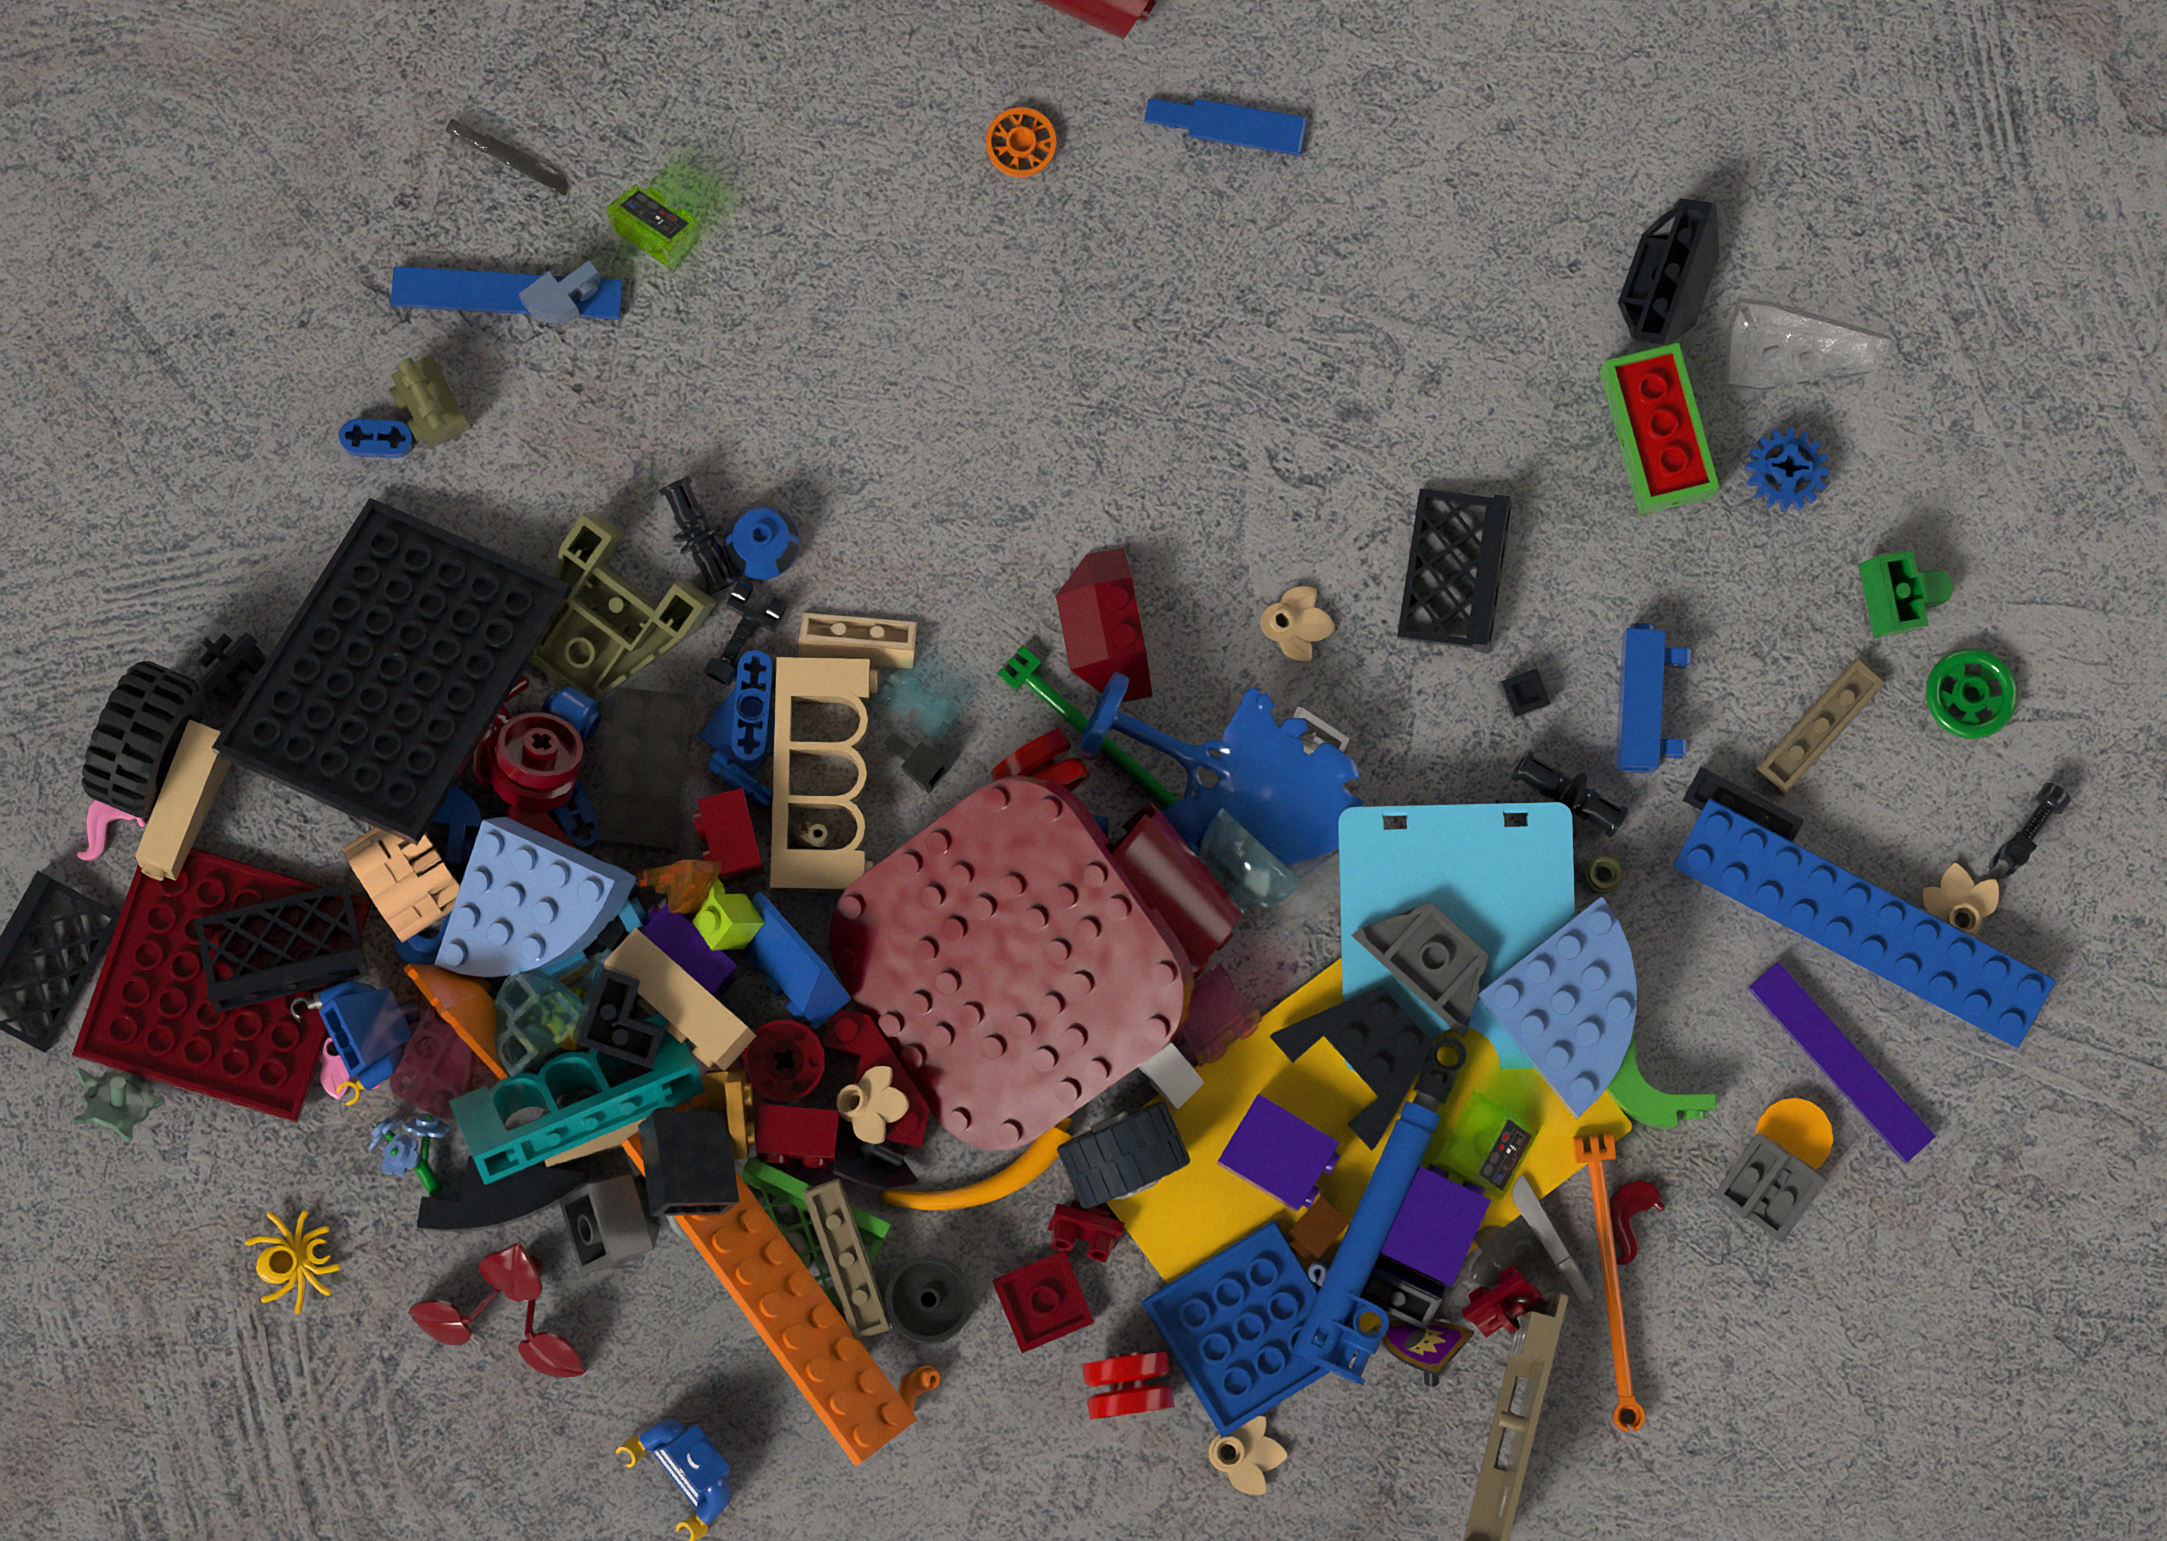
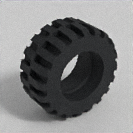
(140, 737)

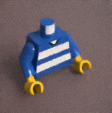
(691, 1464)

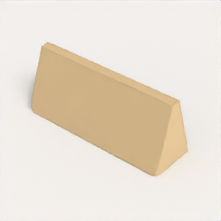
(847, 637)

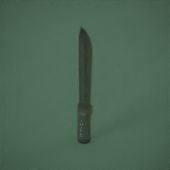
(522, 162)

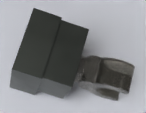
(920, 764)

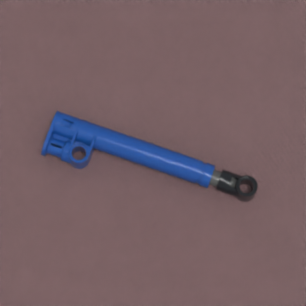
(1332, 1325)

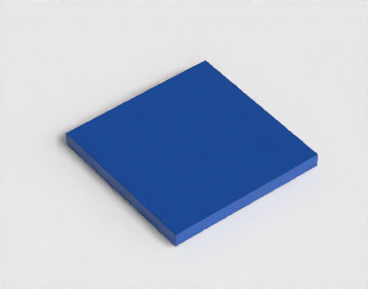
(1237, 1325)

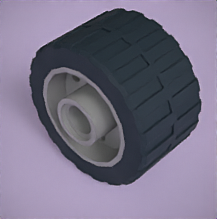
(1123, 1155)

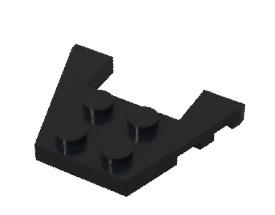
(1378, 1045)

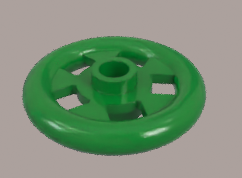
(1991, 669)

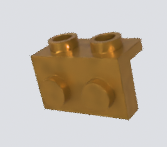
(731, 1093)

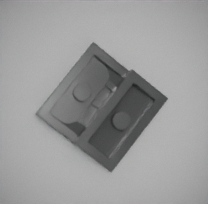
(1770, 1187)

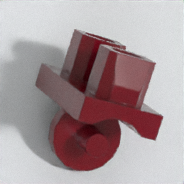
(1084, 1224)
(1503, 1304)

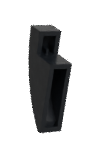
(500, 1201)

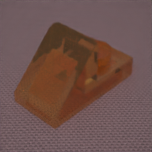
(683, 882)

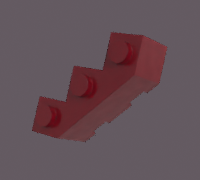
(859, 1037)

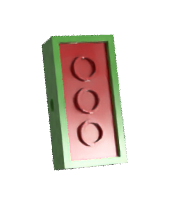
(1659, 429)

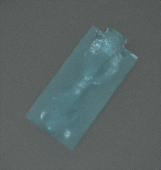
(909, 693)

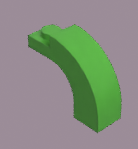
(1649, 1105)

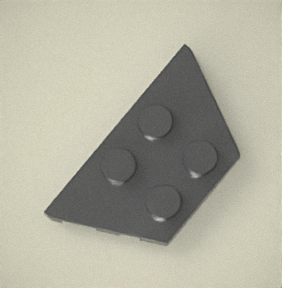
(1430, 960)

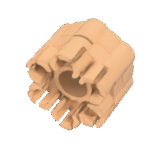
(400, 882)

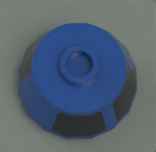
(762, 542)

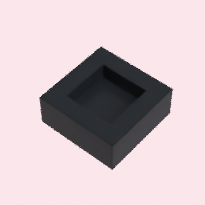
(1525, 693)

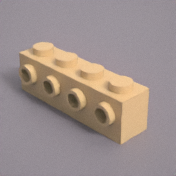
(682, 1002)

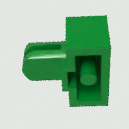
(1900, 594)

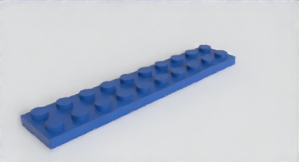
(1864, 923)

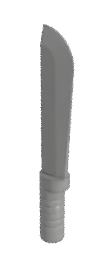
(1544, 1230)

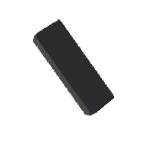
(1403, 1293)

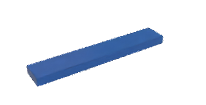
(489, 292)

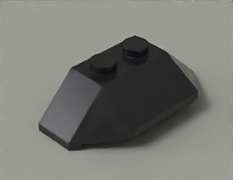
(1671, 273)

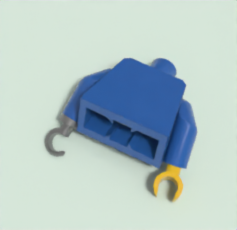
(365, 1028)

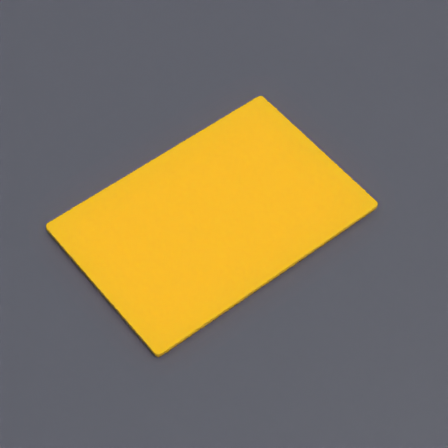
(1210, 1209)

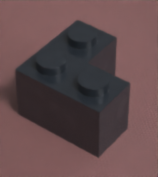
(606, 1021)

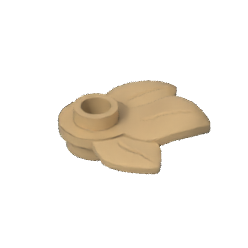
(1302, 621)
(1961, 896)
(877, 1104)
(1252, 1456)

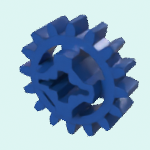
(1803, 470)

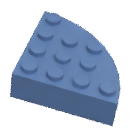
(527, 902)
(1572, 1006)

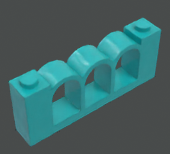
(502, 1153)

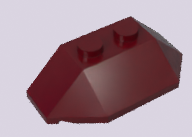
(1104, 624)

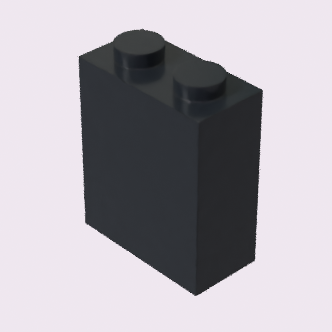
(688, 1162)

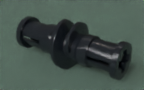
(698, 535)
(1571, 792)

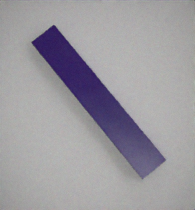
(1841, 1062)

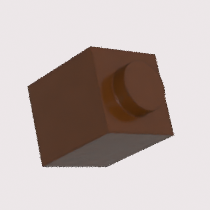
(1317, 1229)

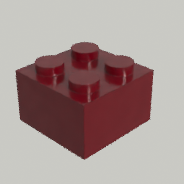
(730, 835)
(798, 1135)

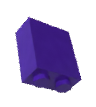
(690, 951)
(1279, 1154)
(1436, 1225)

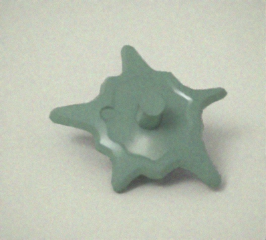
(116, 1101)

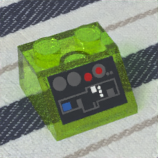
(653, 226)
(1486, 1145)

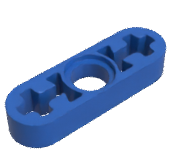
(764, 679)

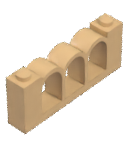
(818, 682)

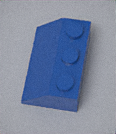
(793, 967)

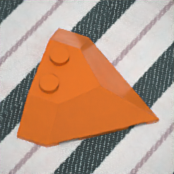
(465, 1005)

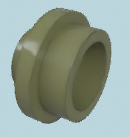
(1614, 868)

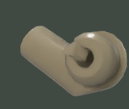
(811, 835)

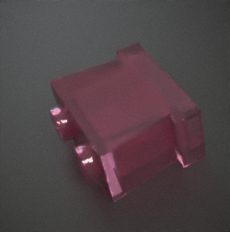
(1217, 1016)

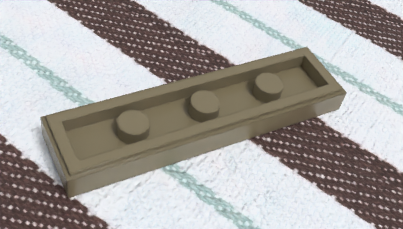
(1820, 726)
(847, 1259)

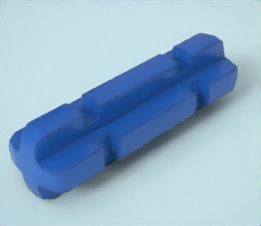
(739, 778)

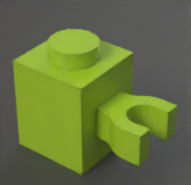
(727, 919)

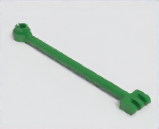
(1027, 676)

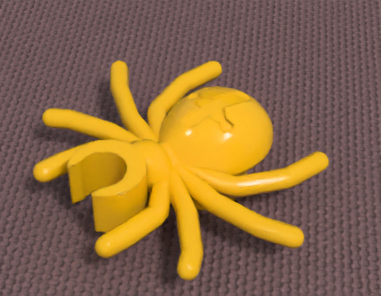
(292, 1260)

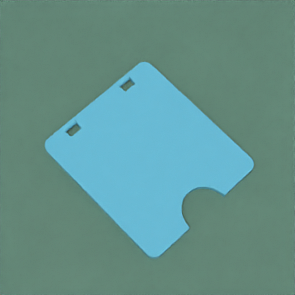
(1489, 879)

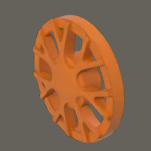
(1021, 142)

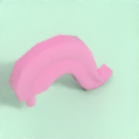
(98, 821)

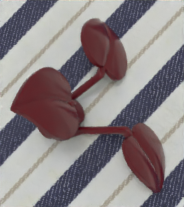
(520, 1280)

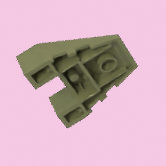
(607, 623)

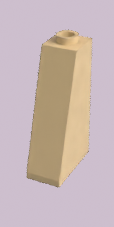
(182, 803)

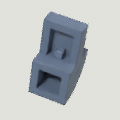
(555, 301)

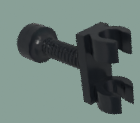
(722, 667)
(2020, 846)

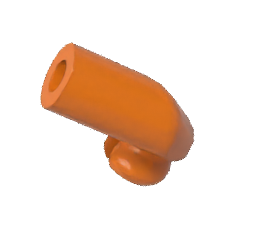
(917, 1383)

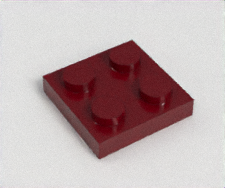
(1043, 1301)

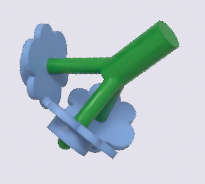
(402, 1151)

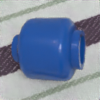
(576, 709)

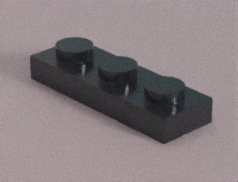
(1711, 785)

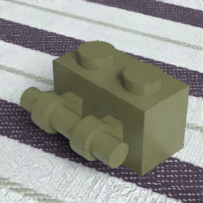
(429, 400)

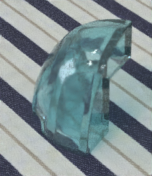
(1245, 865)
(532, 1018)

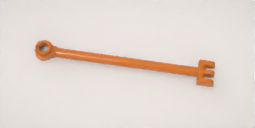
(1595, 1159)

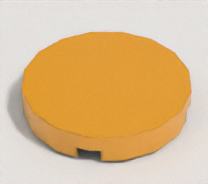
(1798, 1128)

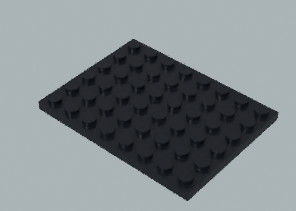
(392, 670)

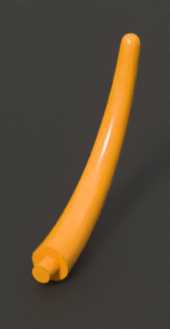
(1014, 1177)

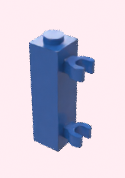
(1641, 699)

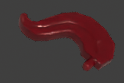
(1623, 1205)

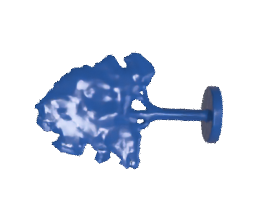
(1262, 772)

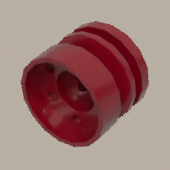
(762, 1066)

